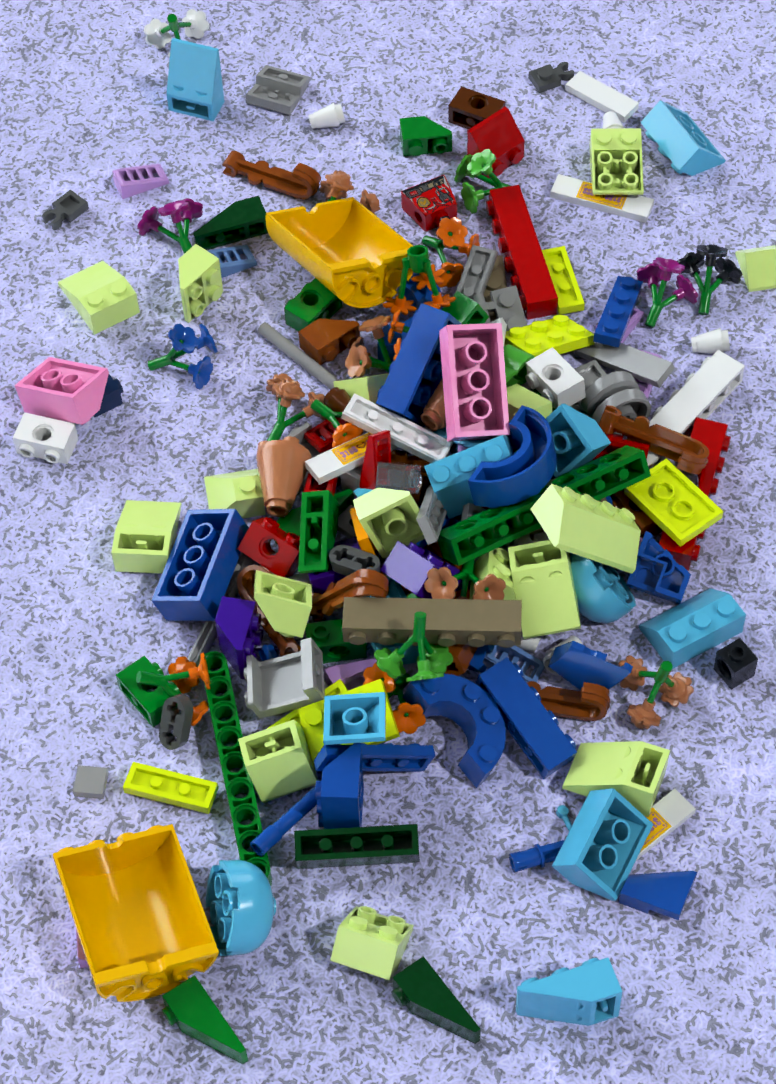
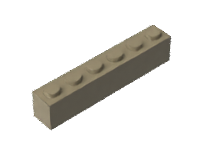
(447, 621)

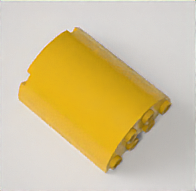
(343, 249)
(136, 913)

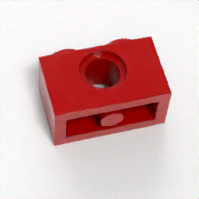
(257, 547)

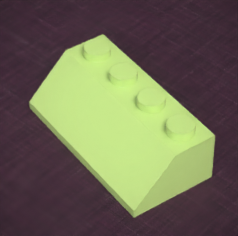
(589, 527)

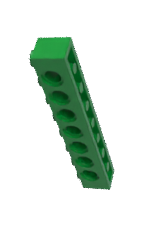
(506, 523)

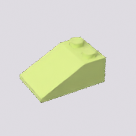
(100, 296)

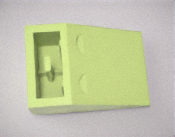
(616, 161)
(145, 536)
(546, 587)
(629, 767)

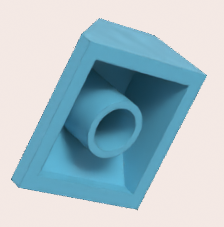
(354, 718)

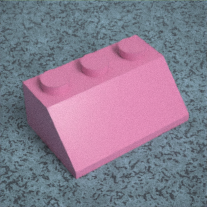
(63, 390)

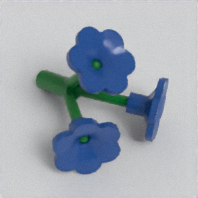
(185, 342)

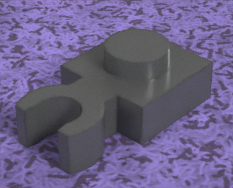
(549, 78)
(66, 207)

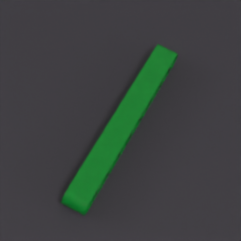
(231, 758)

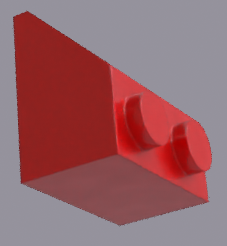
(500, 136)

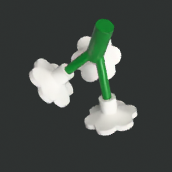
(158, 33)

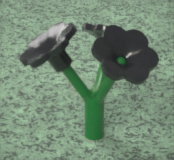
(726, 269)

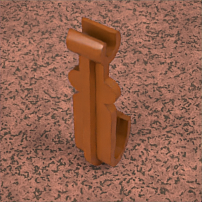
(299, 184)
(688, 452)
(358, 584)
(245, 586)
(586, 705)

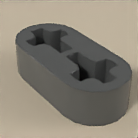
(356, 560)
(176, 721)

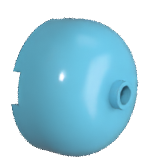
(599, 592)
(239, 906)

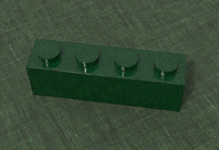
(356, 846)

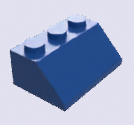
(341, 791)

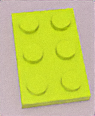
(556, 332)
(674, 503)
(313, 718)

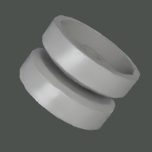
(617, 390)

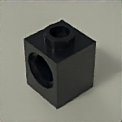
(735, 663)

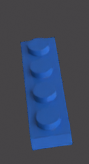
(618, 311)
(382, 757)

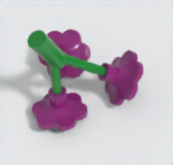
(179, 211)
(661, 270)

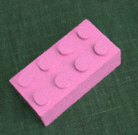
(474, 381)

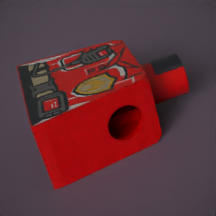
(429, 202)

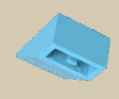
(194, 80)
(573, 995)

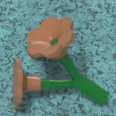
(358, 357)
(443, 585)

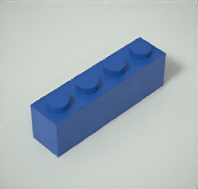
(527, 718)

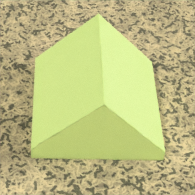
(758, 267)

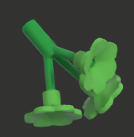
(473, 167)
(431, 660)

